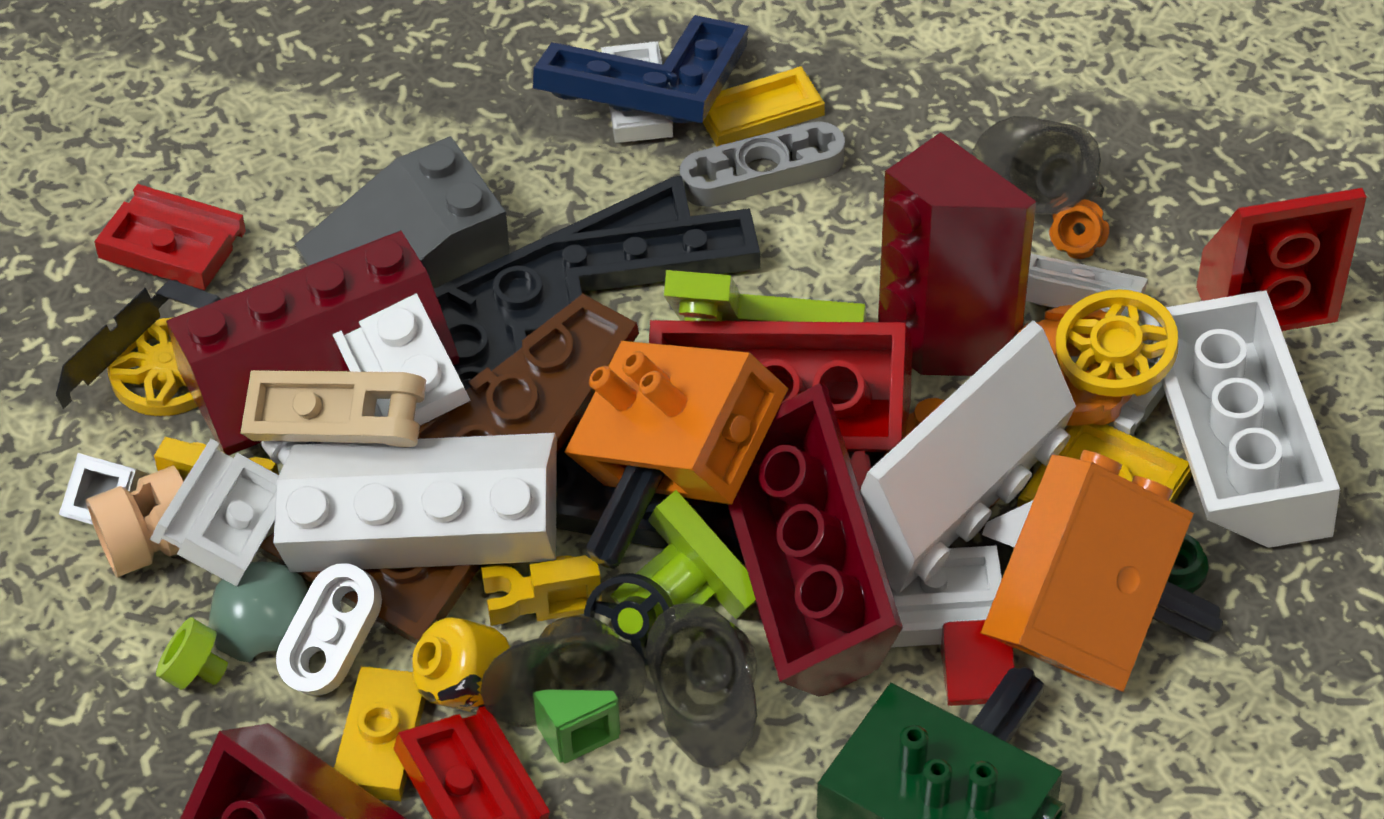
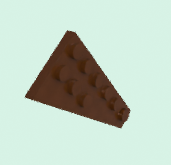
(531, 392)

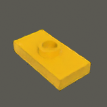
(380, 708)

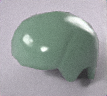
(257, 610)

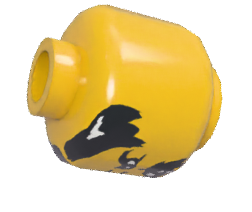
(452, 662)

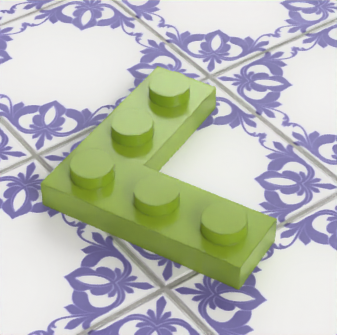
(717, 298)

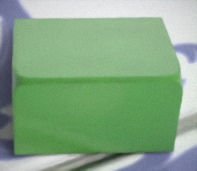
(576, 720)

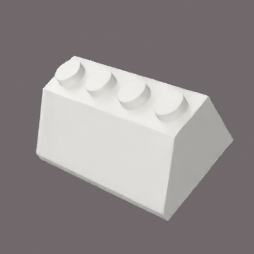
(1248, 423)
(967, 457)
(418, 504)

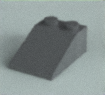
(434, 202)

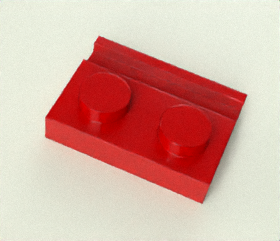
(170, 236)
(468, 770)

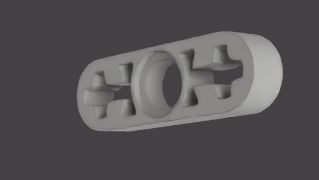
(772, 146)

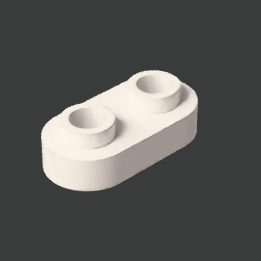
(324, 627)

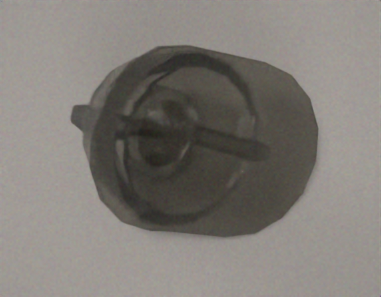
(1045, 160)
(567, 655)
(703, 682)

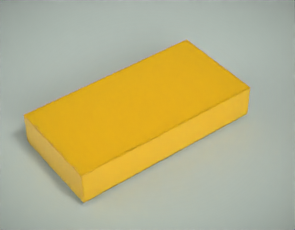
(763, 106)

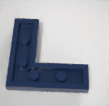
(678, 89)

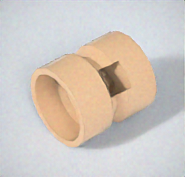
(128, 519)

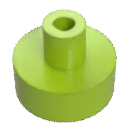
(191, 656)

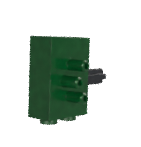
(932, 765)

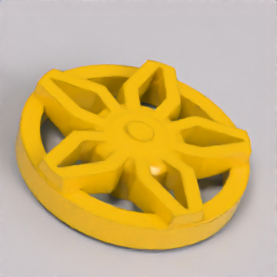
(1117, 343)
(156, 370)

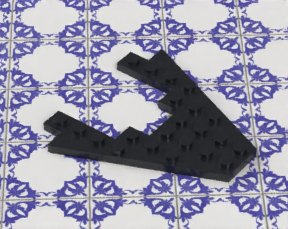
(614, 248)

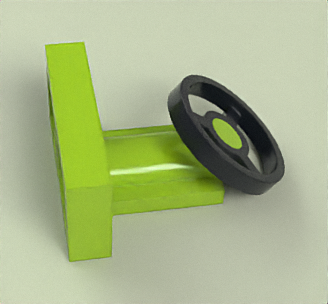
(685, 571)

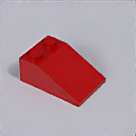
(1290, 249)

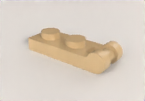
(332, 407)

